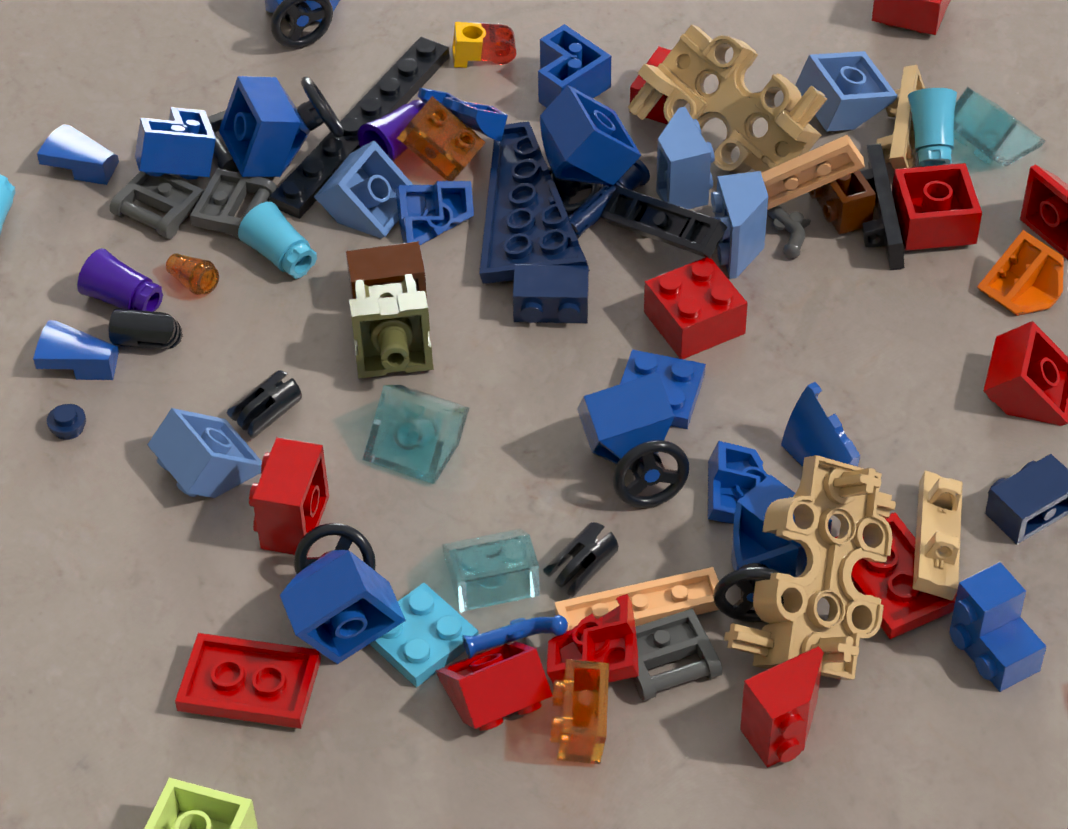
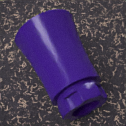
(388, 128)
(117, 284)

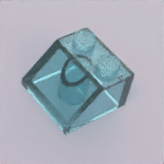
(992, 130)
(414, 432)
(492, 569)

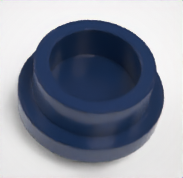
(66, 421)

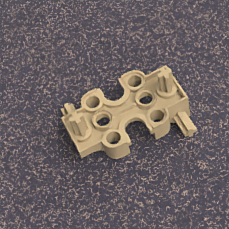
(682, 80)
(795, 627)

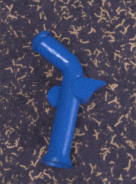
(517, 629)

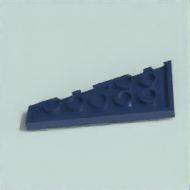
(524, 211)

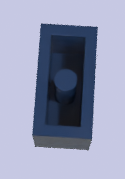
(550, 293)
(1029, 499)

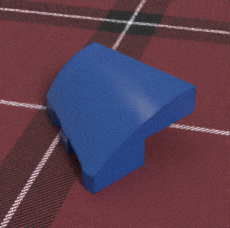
(476, 116)
(76, 151)
(432, 209)
(72, 349)
(813, 433)
(731, 475)

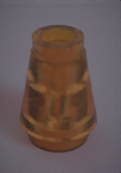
(193, 273)

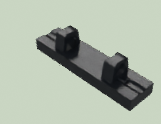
(664, 221)
(885, 230)

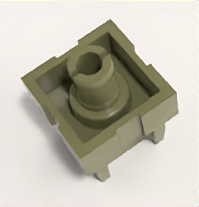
(392, 330)

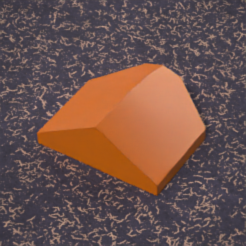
(1025, 276)

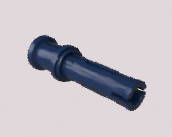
(593, 208)

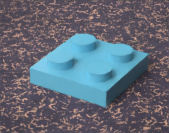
(427, 638)

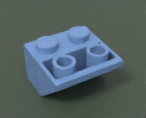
(684, 163)
(742, 207)

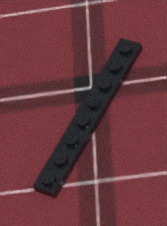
(393, 90)

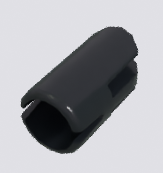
(144, 329)
(265, 403)
(586, 554)

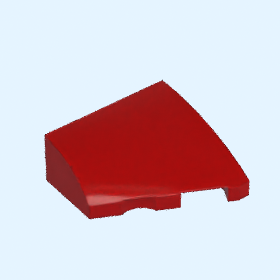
(604, 640)

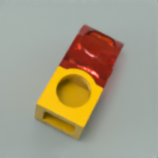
(482, 43)

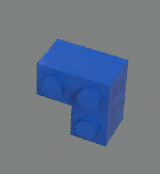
(571, 61)
(176, 145)
(990, 628)

